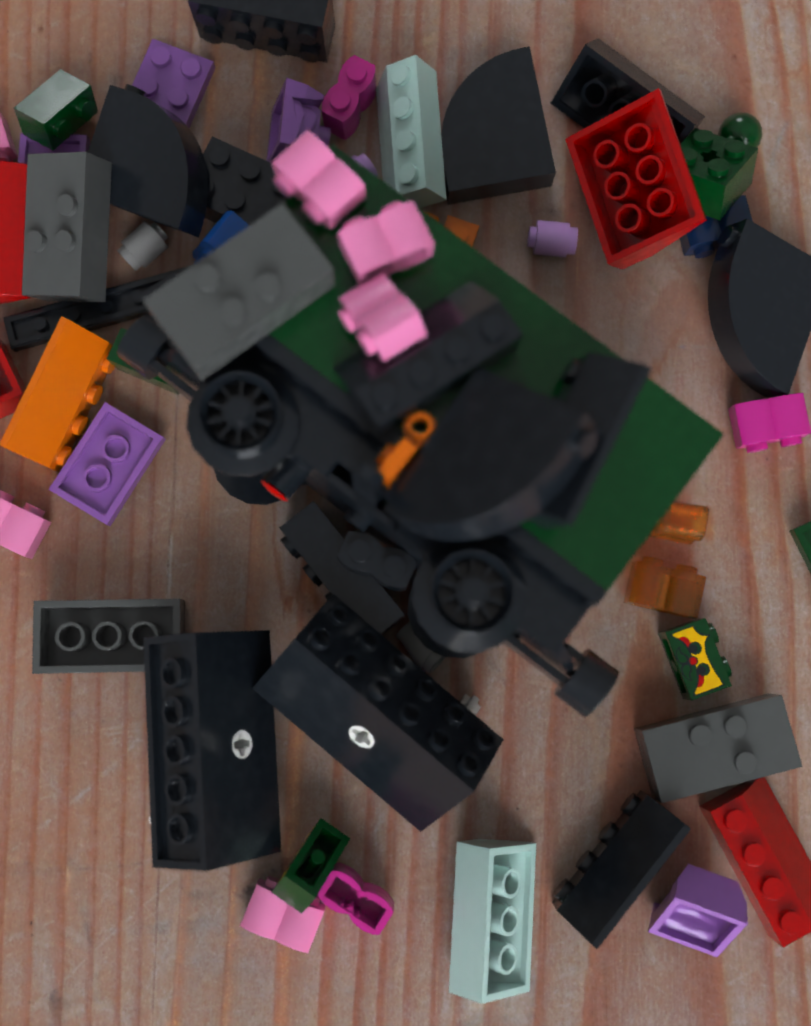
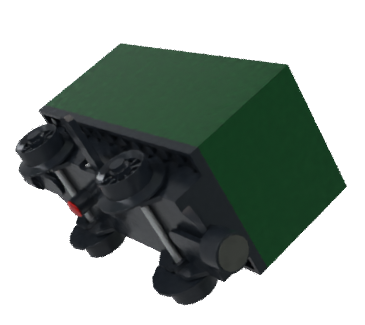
(287, 422)

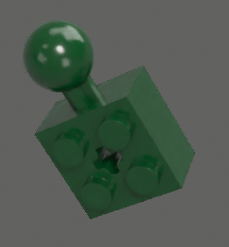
(724, 162)

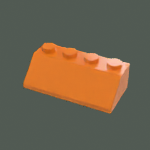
(59, 396)

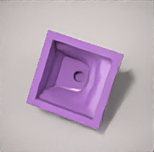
(294, 114)
(701, 911)

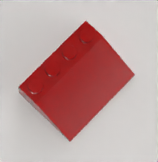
(636, 181)

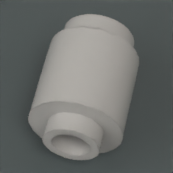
(143, 245)

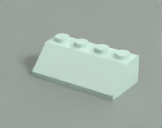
(411, 131)
(492, 919)

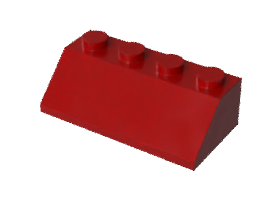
(12, 227)
(764, 857)

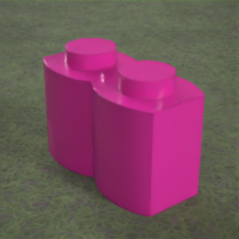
(349, 97)
(770, 421)
(364, 902)

